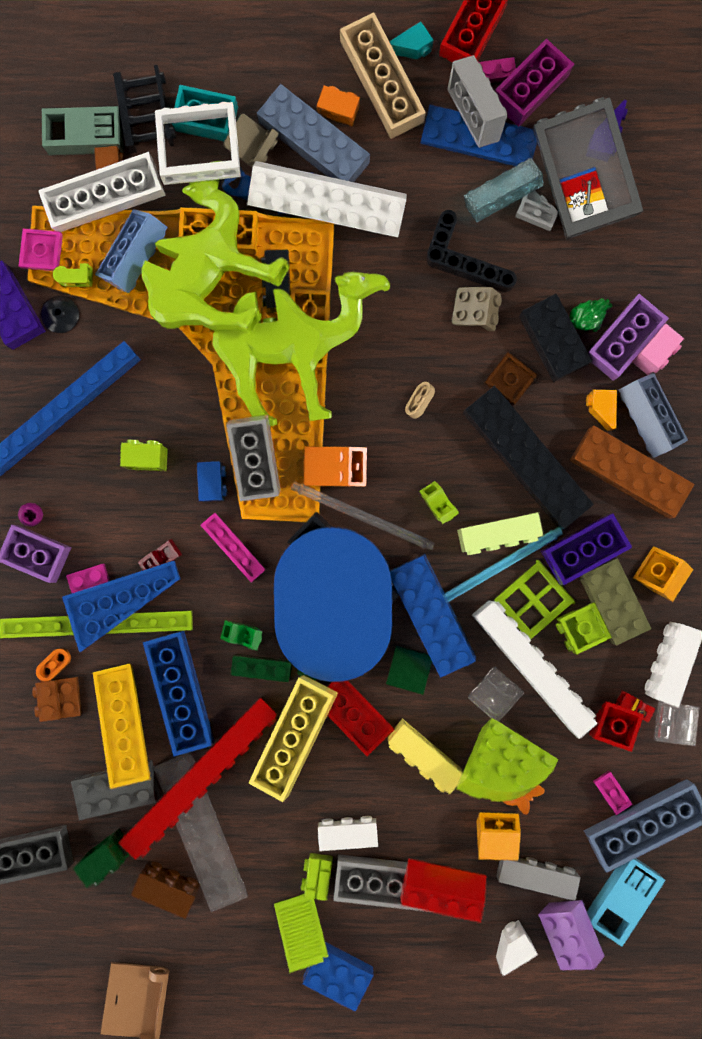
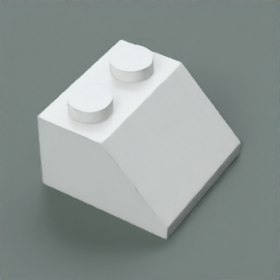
(514, 947)

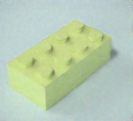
(500, 532)

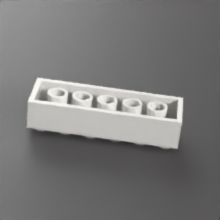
(102, 192)

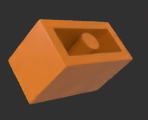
(338, 105)

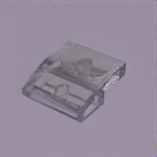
(495, 694)
(676, 724)

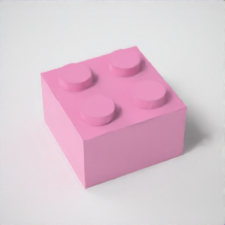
(658, 350)

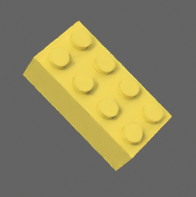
(425, 756)

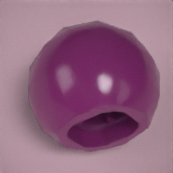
(30, 514)

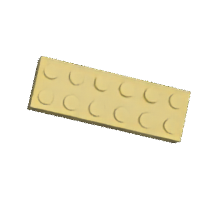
(293, 738)

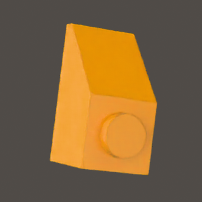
(603, 407)

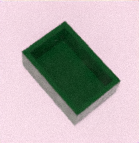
(101, 860)

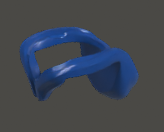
(242, 190)

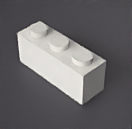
(347, 833)

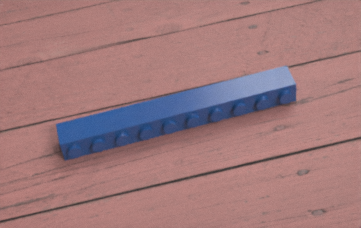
(66, 405)

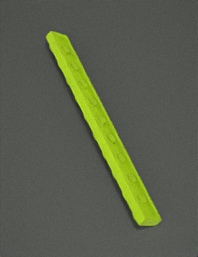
(61, 625)

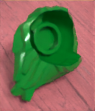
(589, 314)

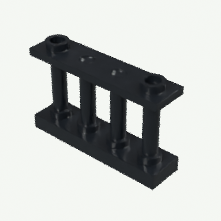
(126, 103)

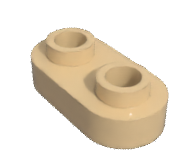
(420, 400)

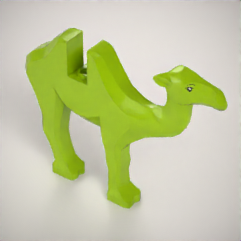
(200, 262)
(293, 340)

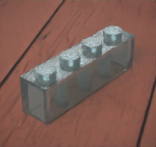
(503, 190)

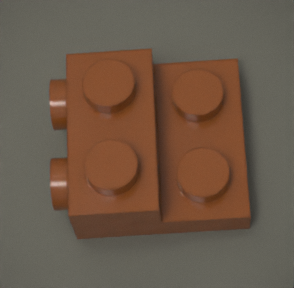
(57, 699)

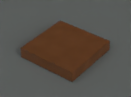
(511, 378)

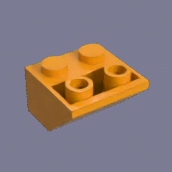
(498, 836)

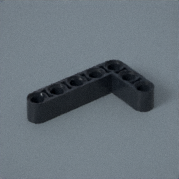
(463, 261)

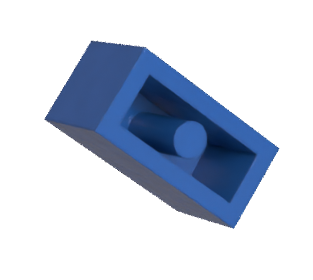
(211, 481)

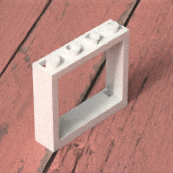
(204, 171)

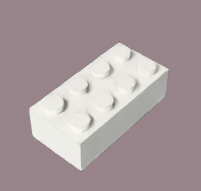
(673, 663)

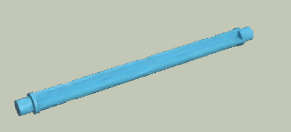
(503, 564)

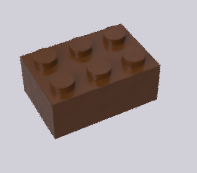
(166, 889)

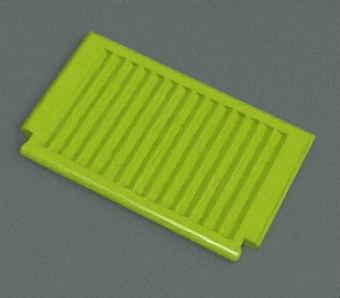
(300, 932)

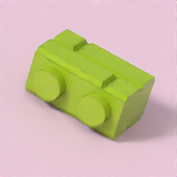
(318, 876)

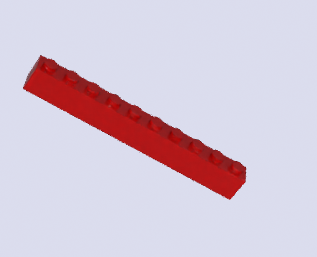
(197, 778)

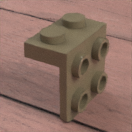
(252, 140)
(477, 307)

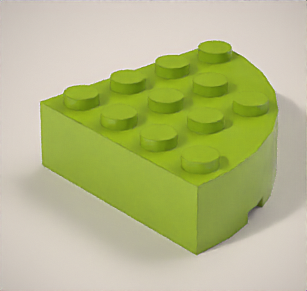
(504, 765)

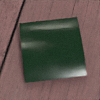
(409, 670)

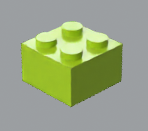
(143, 456)

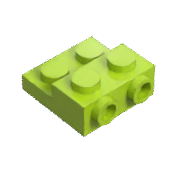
(583, 628)

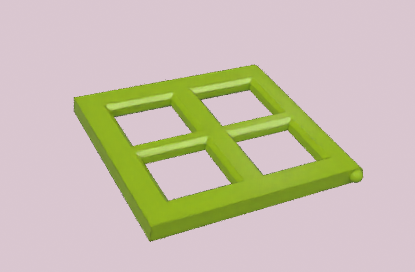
(534, 600)

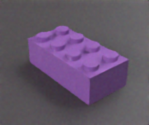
(626, 337)

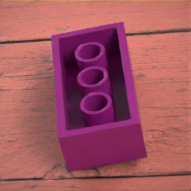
(533, 81)

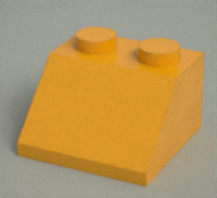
(663, 573)

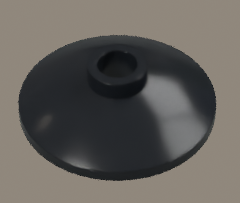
(66, 320)

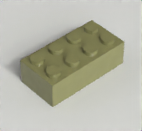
(615, 601)

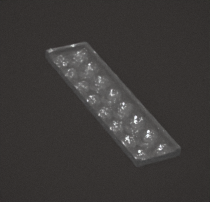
(204, 841)

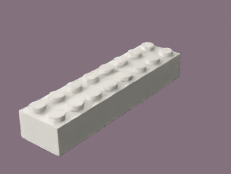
(326, 199)
(535, 670)

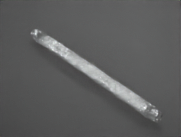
(362, 515)

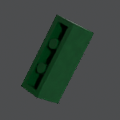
(261, 667)

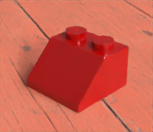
(617, 726)

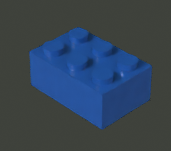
(340, 977)

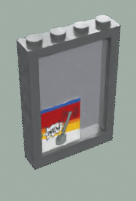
(587, 168)

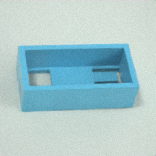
(624, 899)

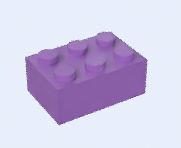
(34, 553)
(571, 935)

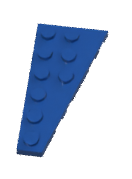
(105, 606)

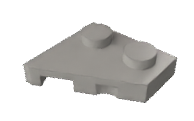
(537, 211)

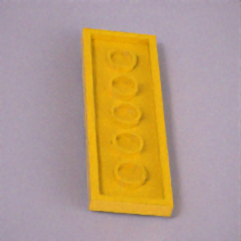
(121, 726)

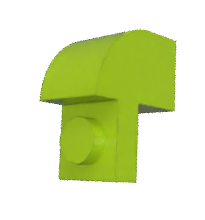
(438, 502)

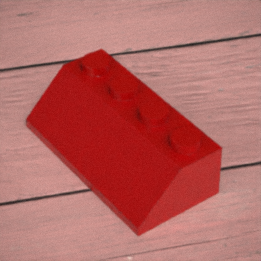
(443, 890)

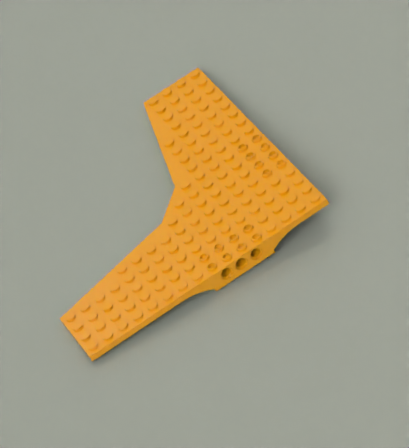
(276, 384)

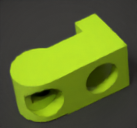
(74, 277)

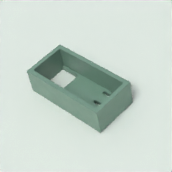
(81, 129)

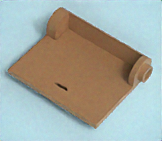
(139, 999)

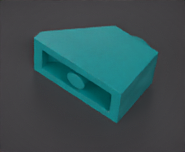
(413, 42)

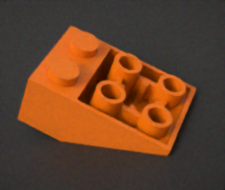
(335, 466)

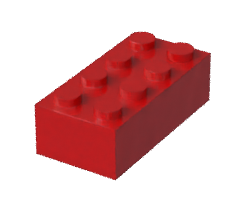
(472, 29)

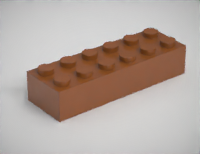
(632, 472)

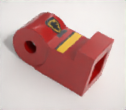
(635, 704)

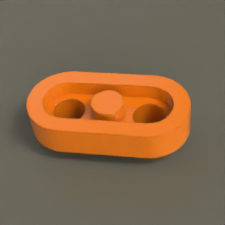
(54, 664)

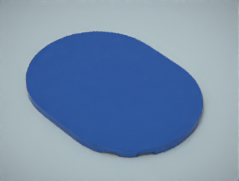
(333, 604)

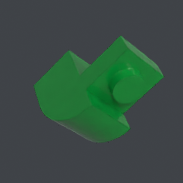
(241, 634)

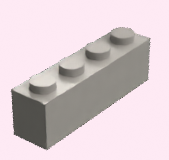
(539, 877)

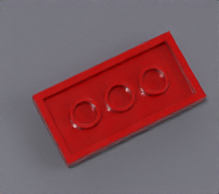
(358, 717)

